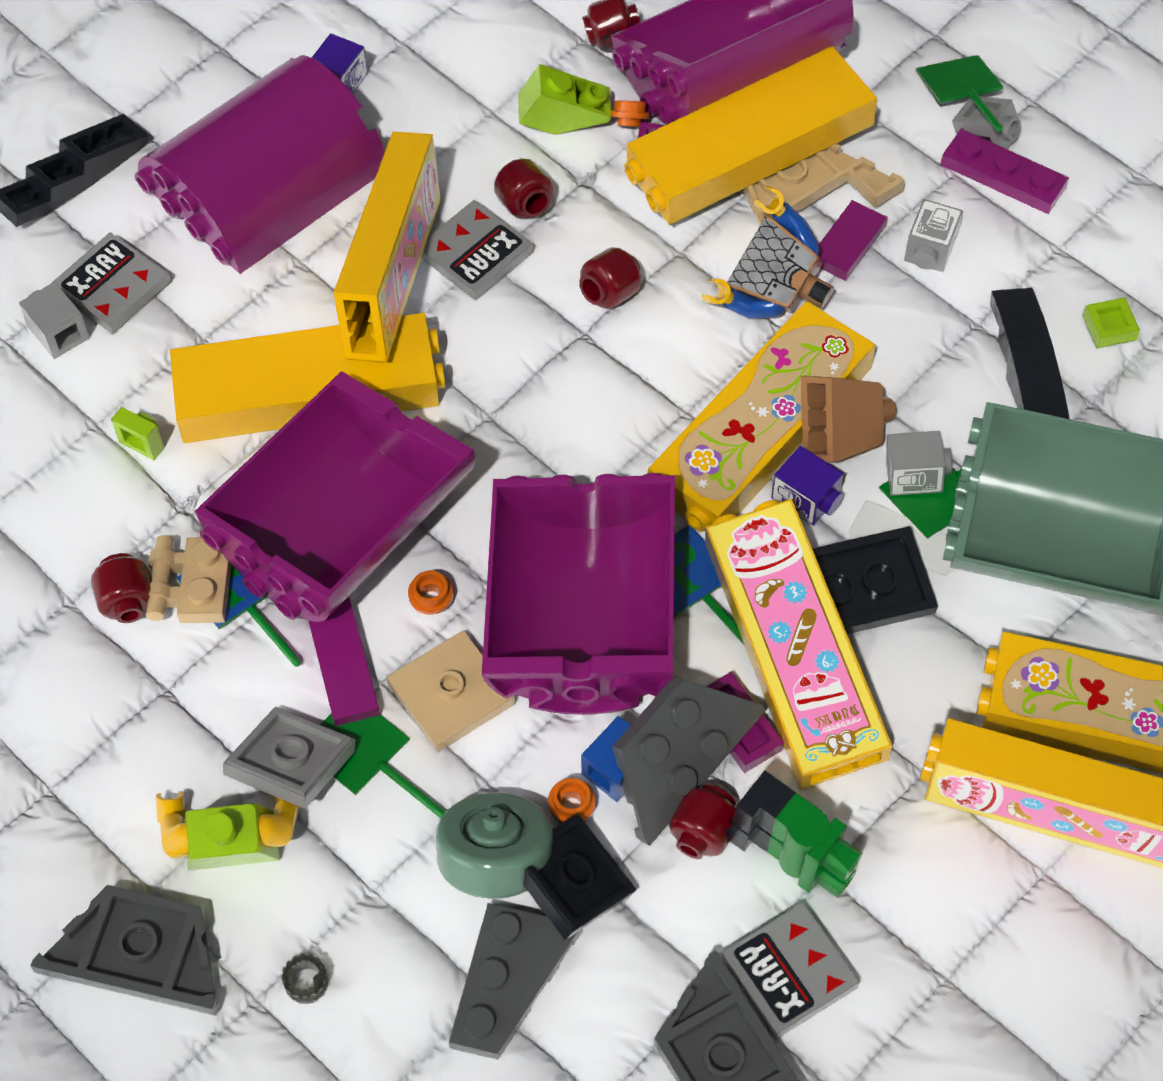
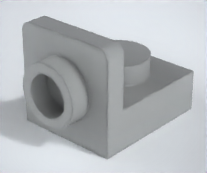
(973, 120)

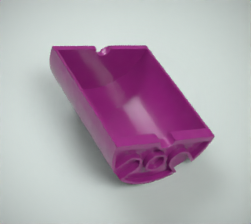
(721, 46)
(265, 162)
(331, 497)
(580, 591)

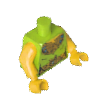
(224, 833)

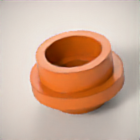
(630, 112)
(427, 582)
(568, 789)

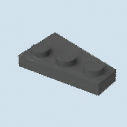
(506, 974)

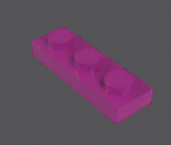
(1004, 171)

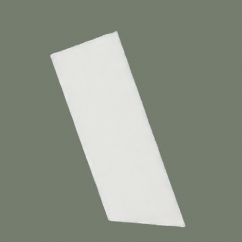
(878, 519)

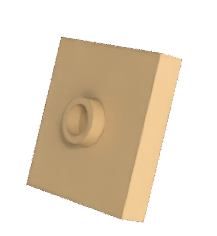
(447, 691)

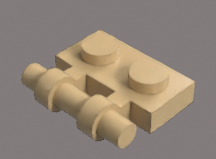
(203, 581)

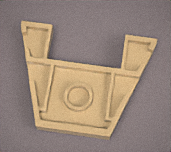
(821, 174)

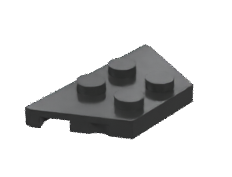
(678, 748)
(137, 949)
(718, 1033)

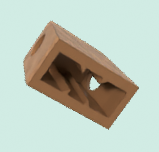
(843, 416)

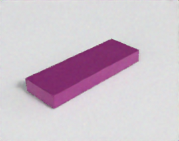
(344, 666)

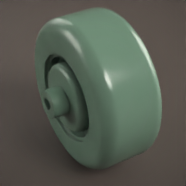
(490, 843)

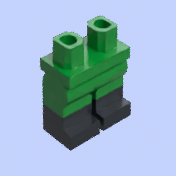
(795, 835)

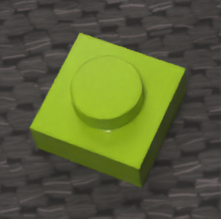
(1111, 322)
(138, 432)

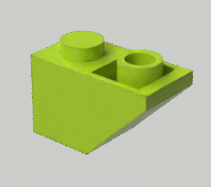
(562, 102)

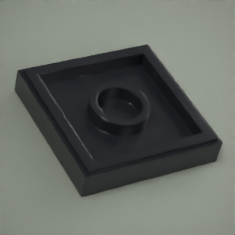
(577, 880)

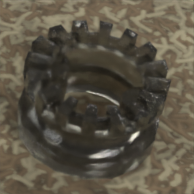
(290, 978)

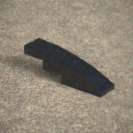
(76, 167)
(1029, 352)

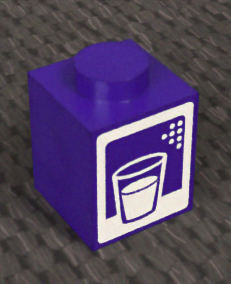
(344, 59)
(810, 484)

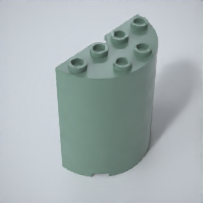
(1061, 507)

